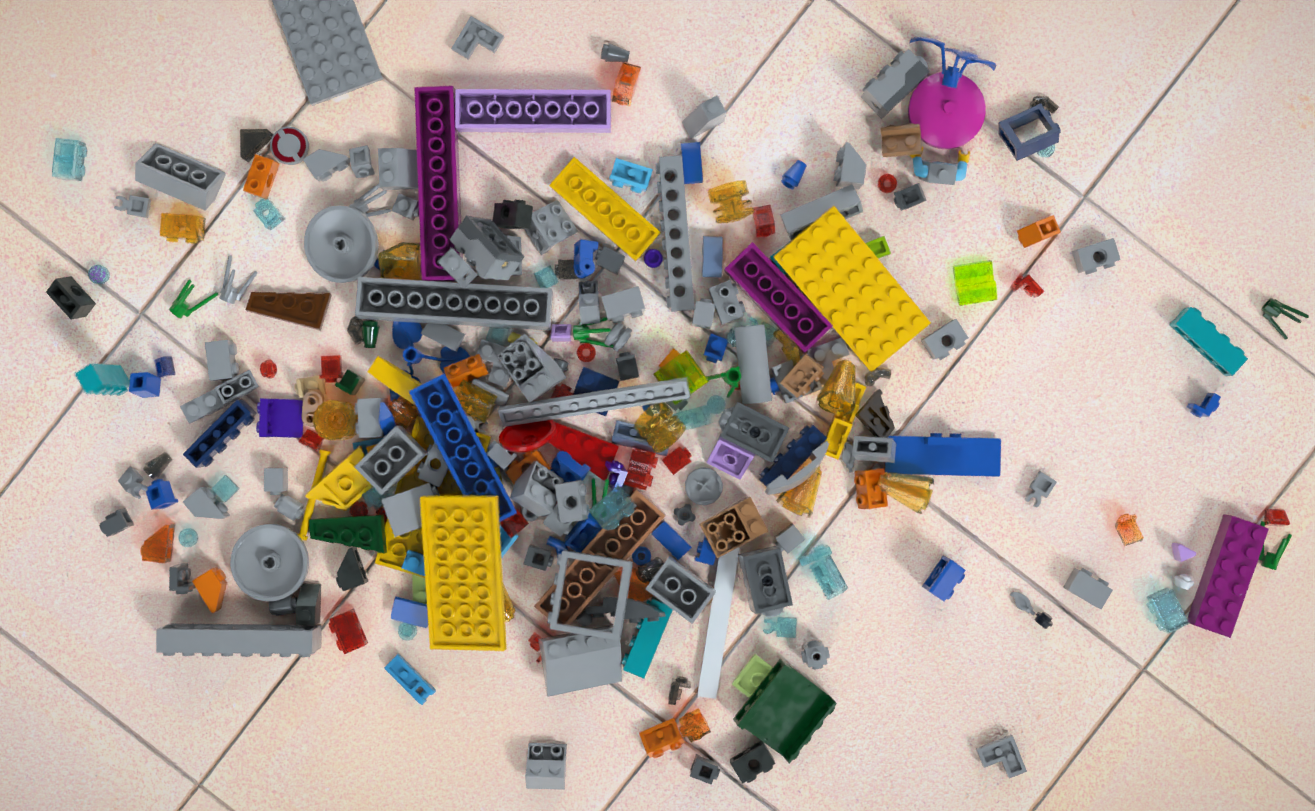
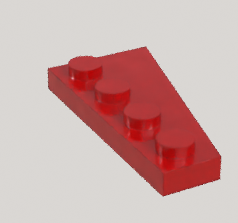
(585, 449)

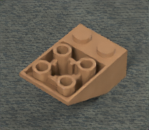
(733, 527)

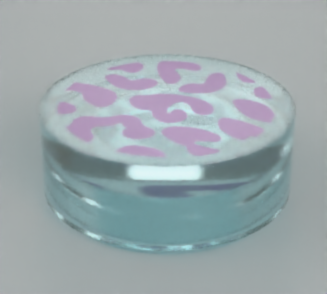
(98, 274)

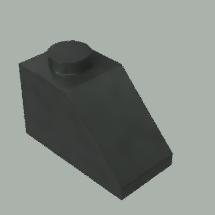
(351, 571)
(309, 605)

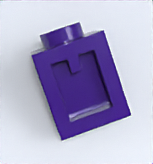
(618, 475)

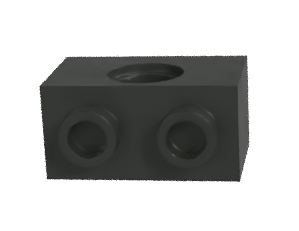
(512, 214)
(70, 297)
(760, 753)

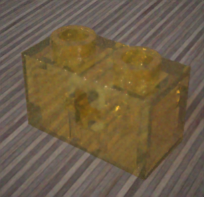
(172, 223)
(475, 400)

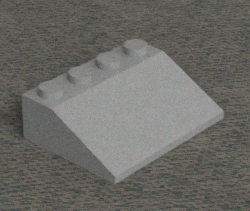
(579, 661)

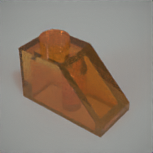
(626, 84)
(159, 546)

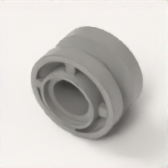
(618, 336)

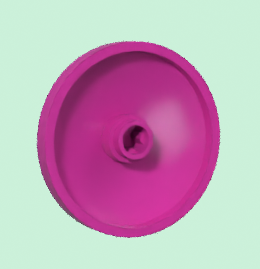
(947, 114)

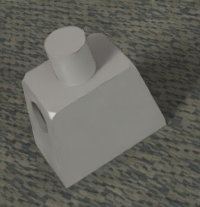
(457, 267)

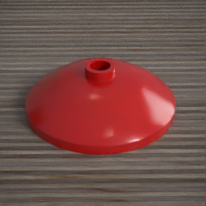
(527, 436)

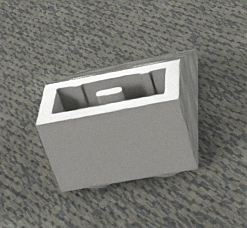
(530, 367)

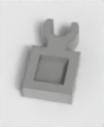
(135, 205)
(131, 482)
(1041, 486)

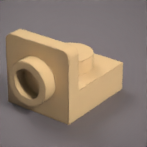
(304, 384)

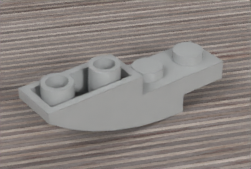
(219, 397)

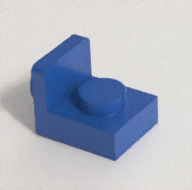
(715, 348)

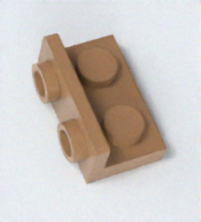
(901, 140)
(802, 375)

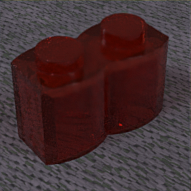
(640, 468)

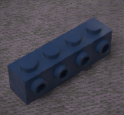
(220, 433)
(796, 454)

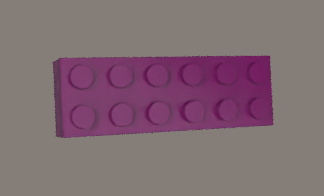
(778, 297)
(1227, 575)

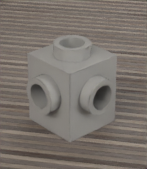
(810, 649)

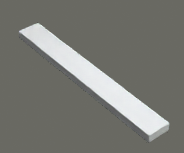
(718, 625)

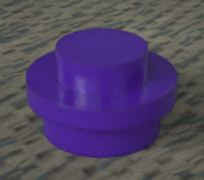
(653, 258)

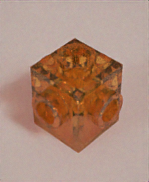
(403, 411)
(694, 725)

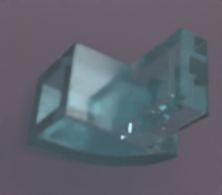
(695, 417)

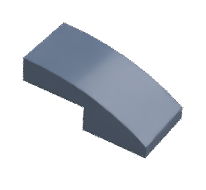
(712, 256)

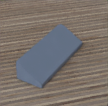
(626, 435)

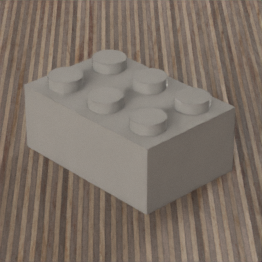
(391, 459)
(681, 589)

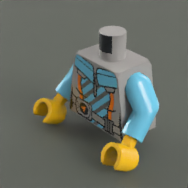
(940, 172)

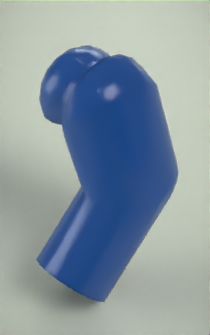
(557, 544)

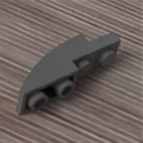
(634, 610)

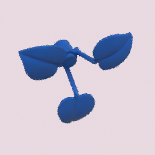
(952, 74)
(406, 334)

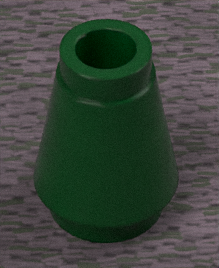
(370, 333)

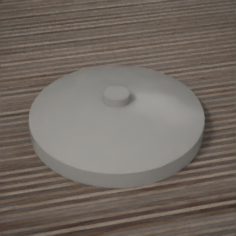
(341, 244)
(269, 562)

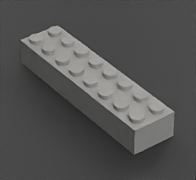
(238, 638)

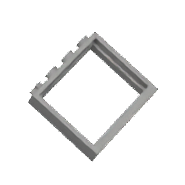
(622, 597)

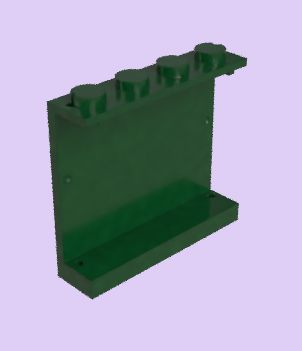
(785, 710)

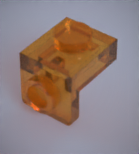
(1128, 529)

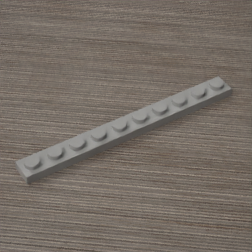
(594, 402)

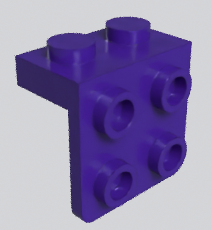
(280, 418)

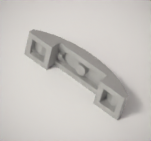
(781, 484)

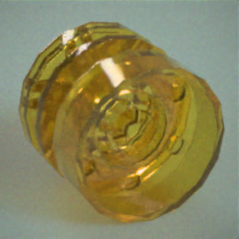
(730, 201)
(327, 417)
(659, 427)

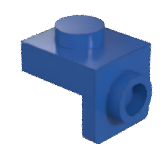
(1208, 405)

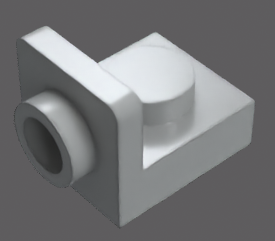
(361, 161)
(406, 207)

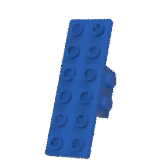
(946, 455)

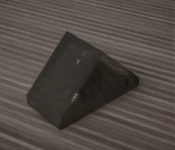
(253, 141)

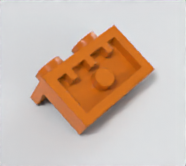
(466, 370)
(868, 491)
(662, 738)

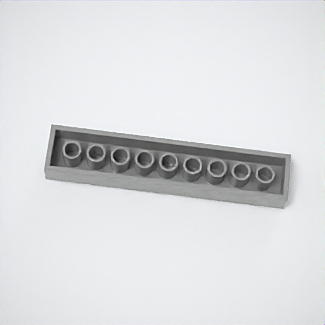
(453, 304)

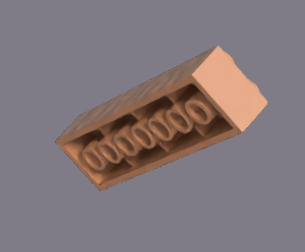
(587, 578)

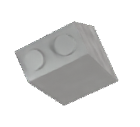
(405, 510)

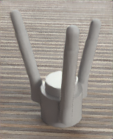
(362, 206)
(228, 292)

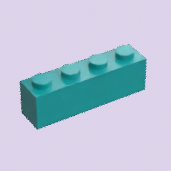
(1208, 341)
(103, 379)
(646, 641)

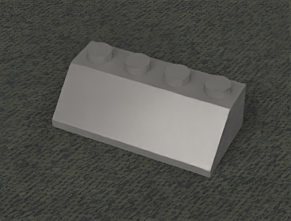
(179, 176)

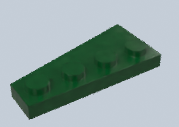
(356, 531)

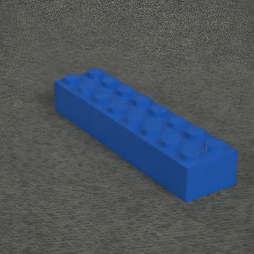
(459, 443)

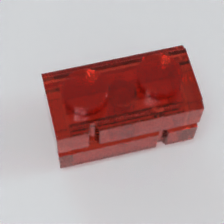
(348, 631)

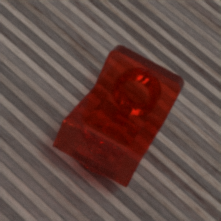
(331, 368)

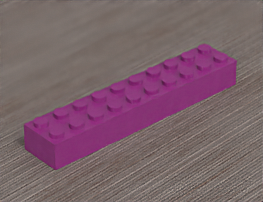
(437, 177)

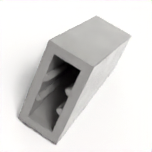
(705, 117)

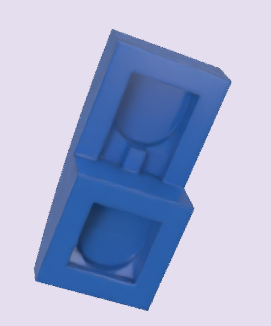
(692, 163)

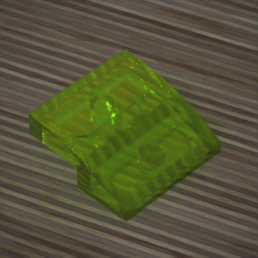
(975, 282)
(683, 367)

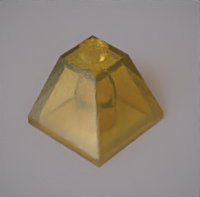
(401, 262)

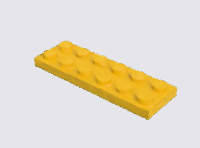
(605, 209)

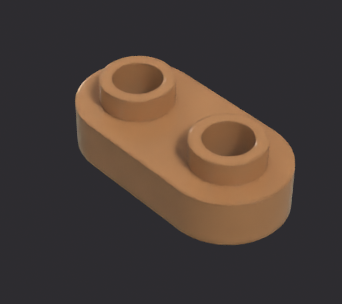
(309, 407)

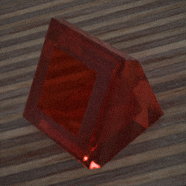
(311, 440)
(1276, 517)

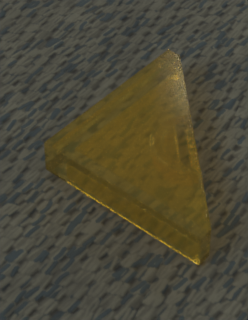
(789, 348)

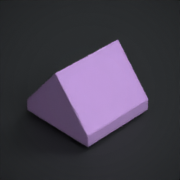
(561, 333)
(1181, 552)

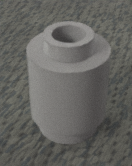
(289, 507)

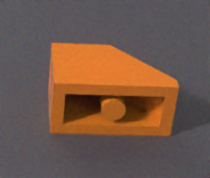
(1038, 231)
(212, 588)

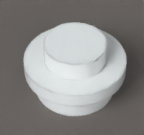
(1183, 581)

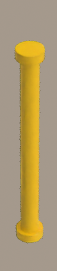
(311, 502)

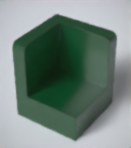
(350, 382)

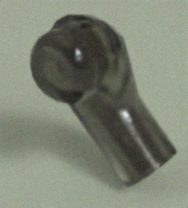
(1046, 102)
(354, 329)
(874, 375)

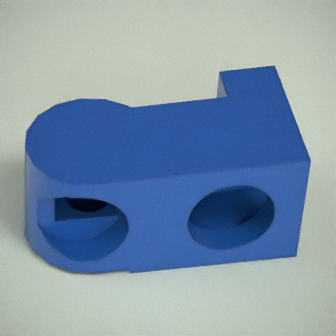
(583, 258)
(568, 468)

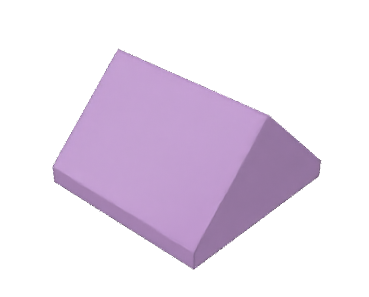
(730, 458)

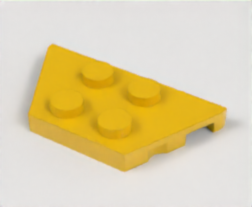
(342, 484)

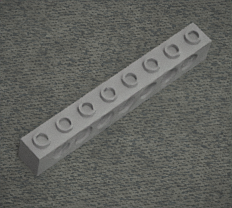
(674, 165)

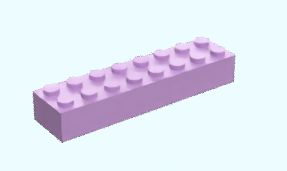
(533, 111)

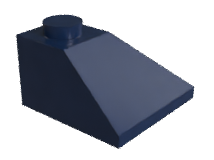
(593, 381)

